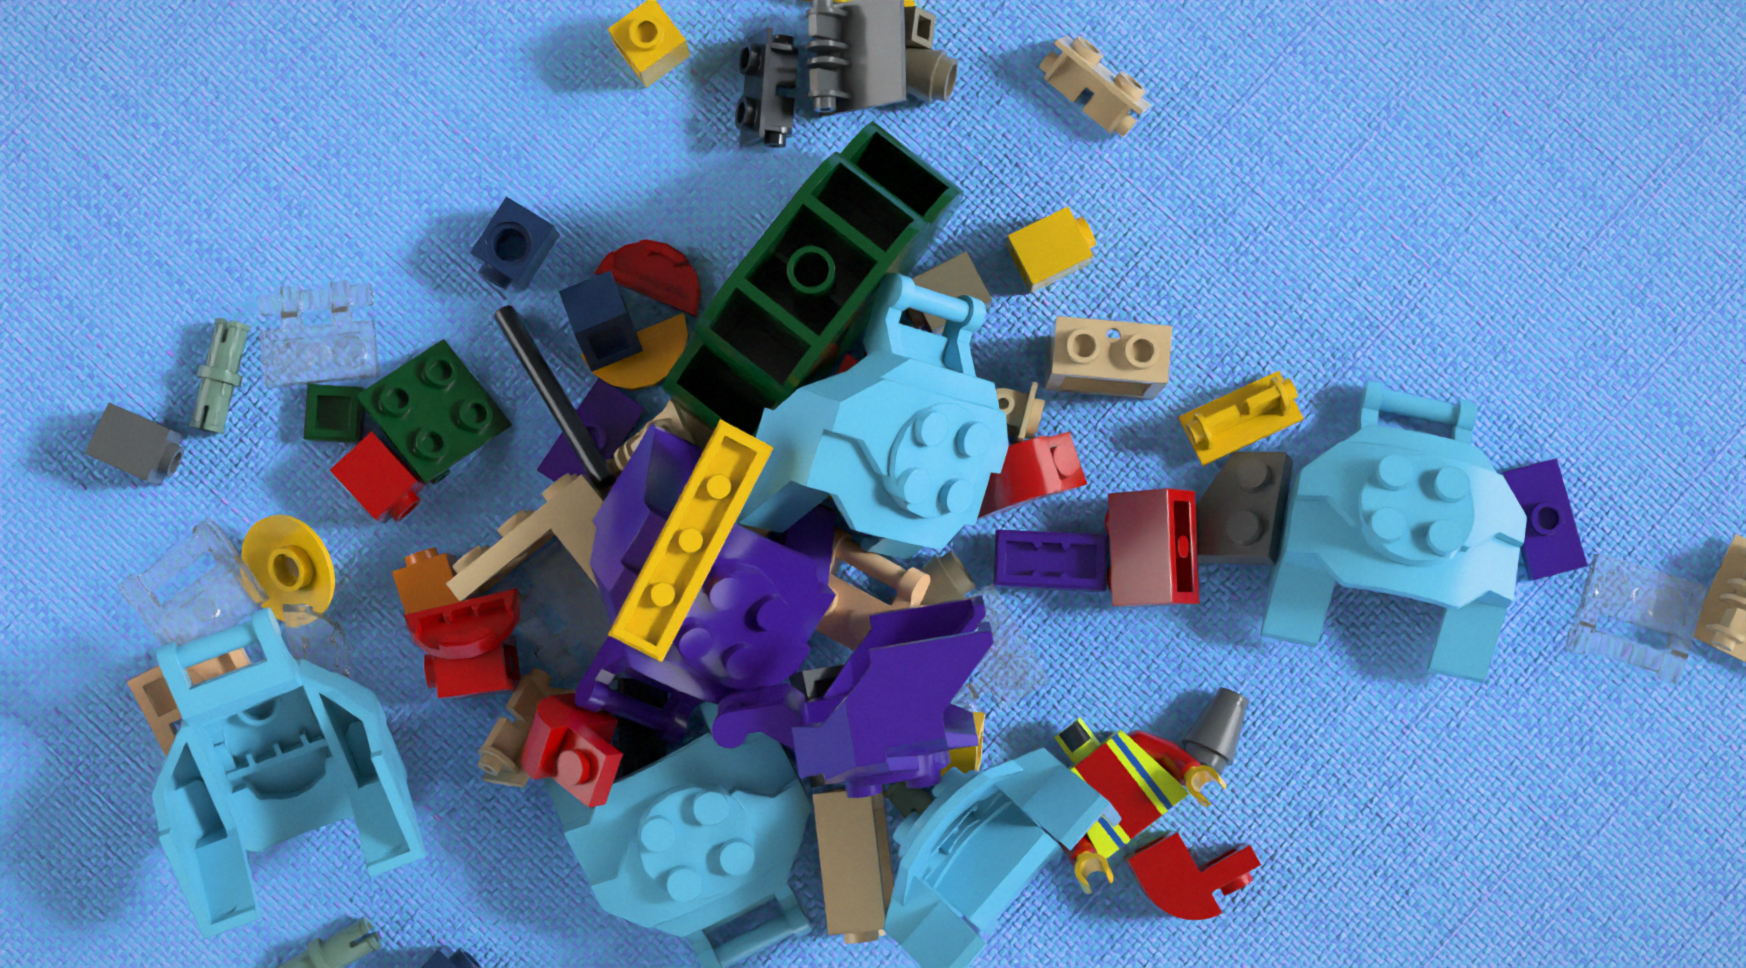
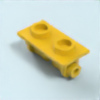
(1241, 417)

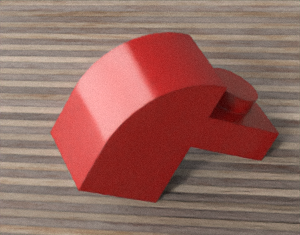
(1033, 472)
(572, 748)
(1180, 887)

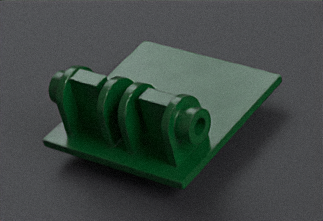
(433, 412)

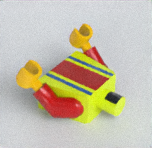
(1140, 780)

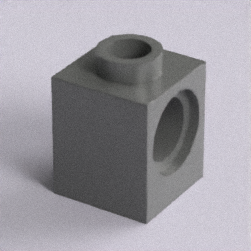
(136, 445)

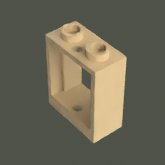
(1089, 362)
(854, 863)

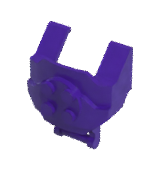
(747, 618)
(886, 707)

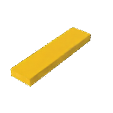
(690, 541)

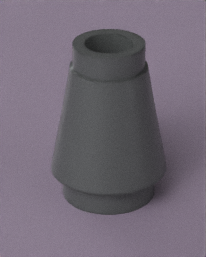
(1217, 730)

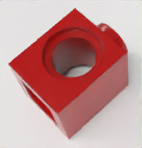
(379, 479)

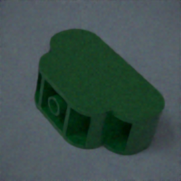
(812, 280)

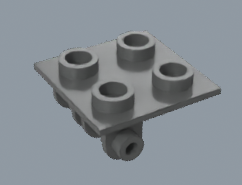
(857, 55)

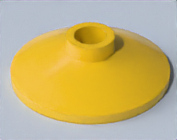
(289, 563)

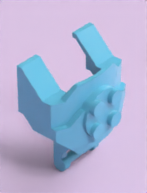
(894, 438)
(1405, 521)
(267, 761)
(697, 842)
(981, 850)

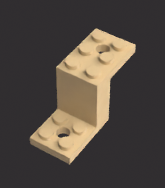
(566, 514)

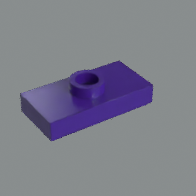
(610, 421)
(1550, 531)
(1050, 561)

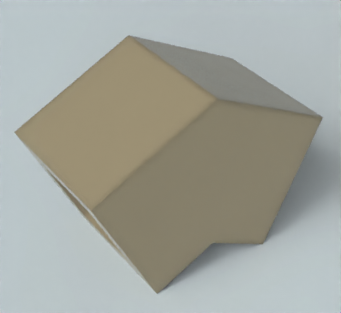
(919, 28)

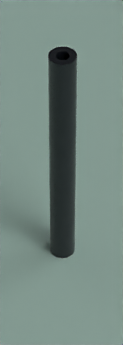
(555, 397)

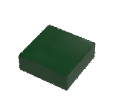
(333, 414)

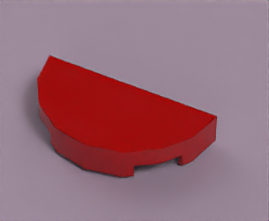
(656, 273)
(465, 626)

